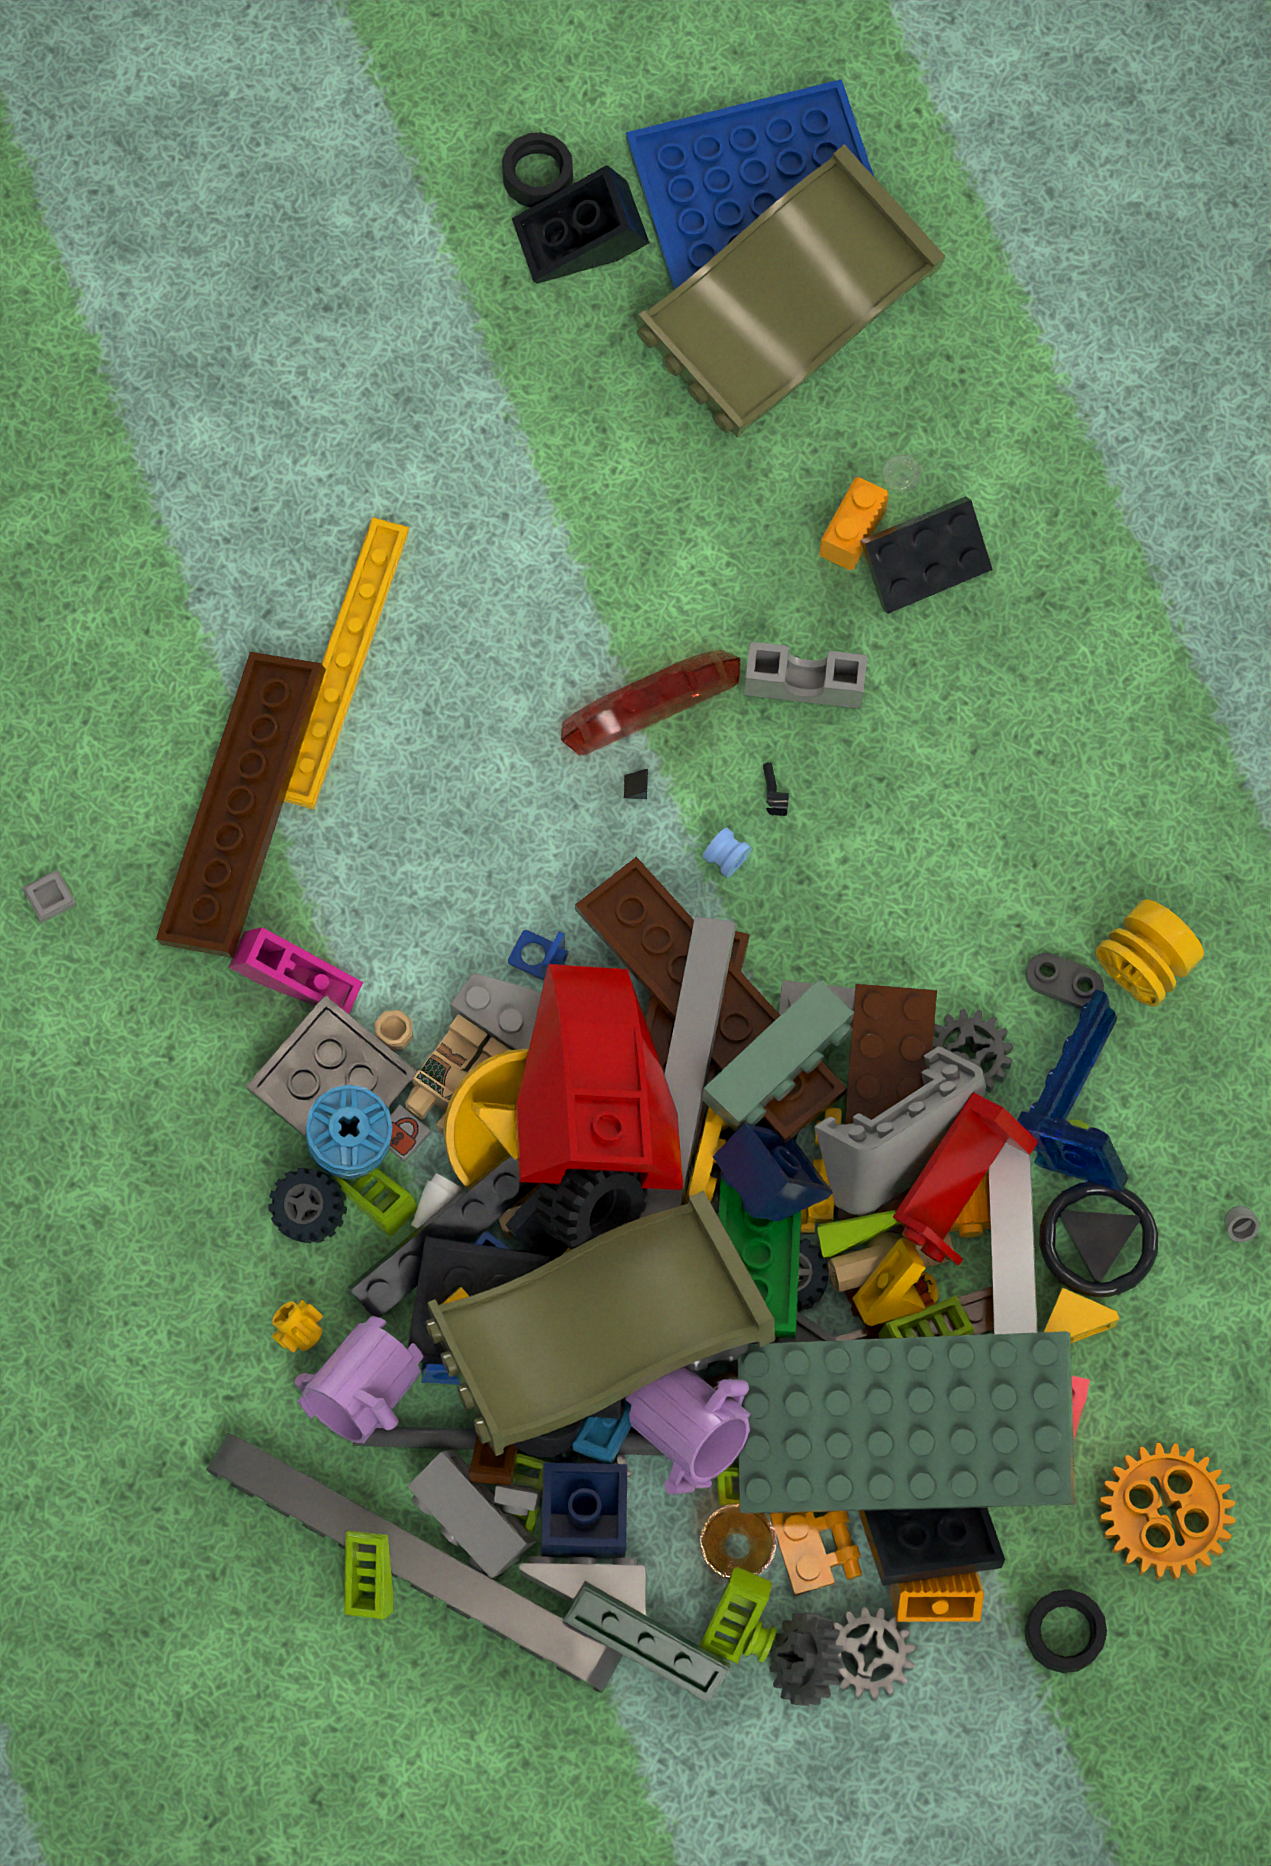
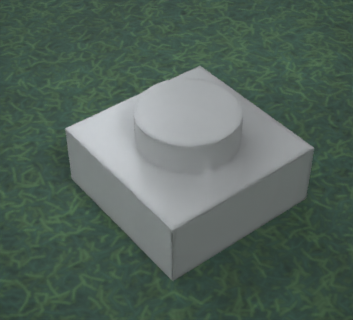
(517, 1498)

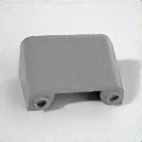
(885, 1155)

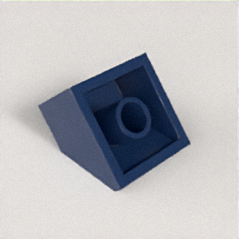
(768, 1174)
(584, 1510)

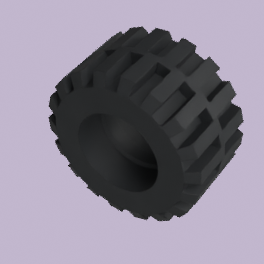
(589, 1204)

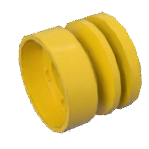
(1150, 952)

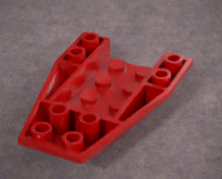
(594, 1085)

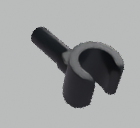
(776, 800)

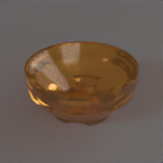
(728, 1522)

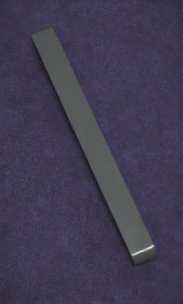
(417, 1562)

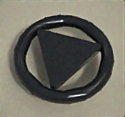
(1098, 1239)

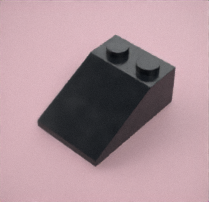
(581, 227)

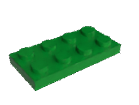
(769, 1254)

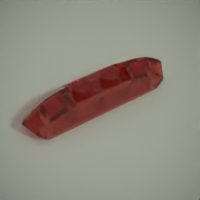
(650, 700)

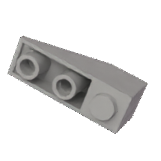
(622, 1580)

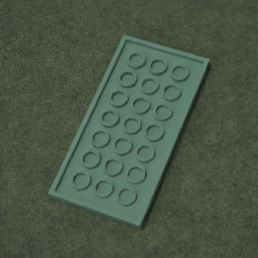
(908, 1423)

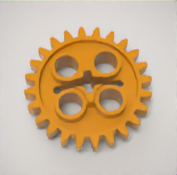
(1131, 1523)

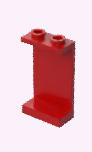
(956, 1172)

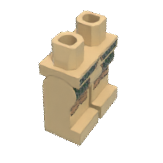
(445, 1068)

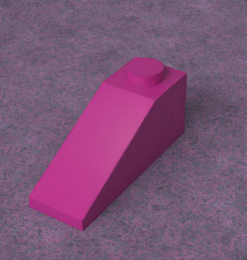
(292, 970)

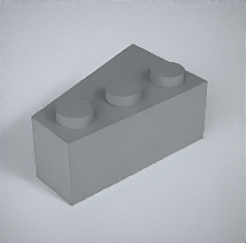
(498, 1009)

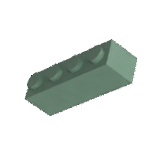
(778, 1056)

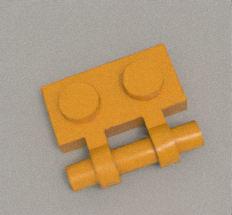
(804, 1552)

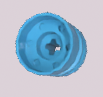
(348, 1155)

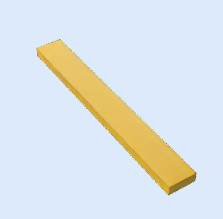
(347, 656)

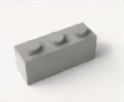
(469, 1515)

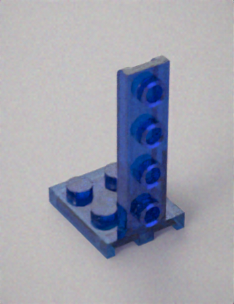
(1065, 1147)

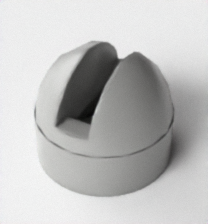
(1241, 1224)

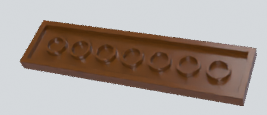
(241, 804)
(653, 942)

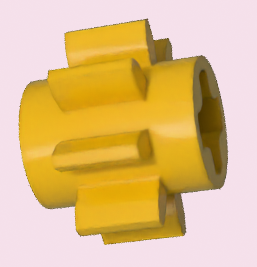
(297, 1326)

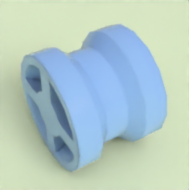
(727, 852)

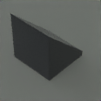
(636, 785)

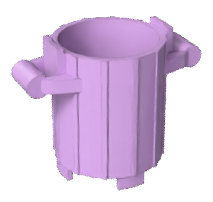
(361, 1382)
(692, 1425)

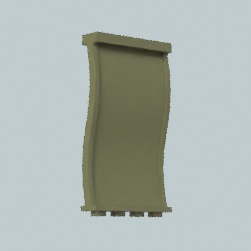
(789, 292)
(599, 1323)

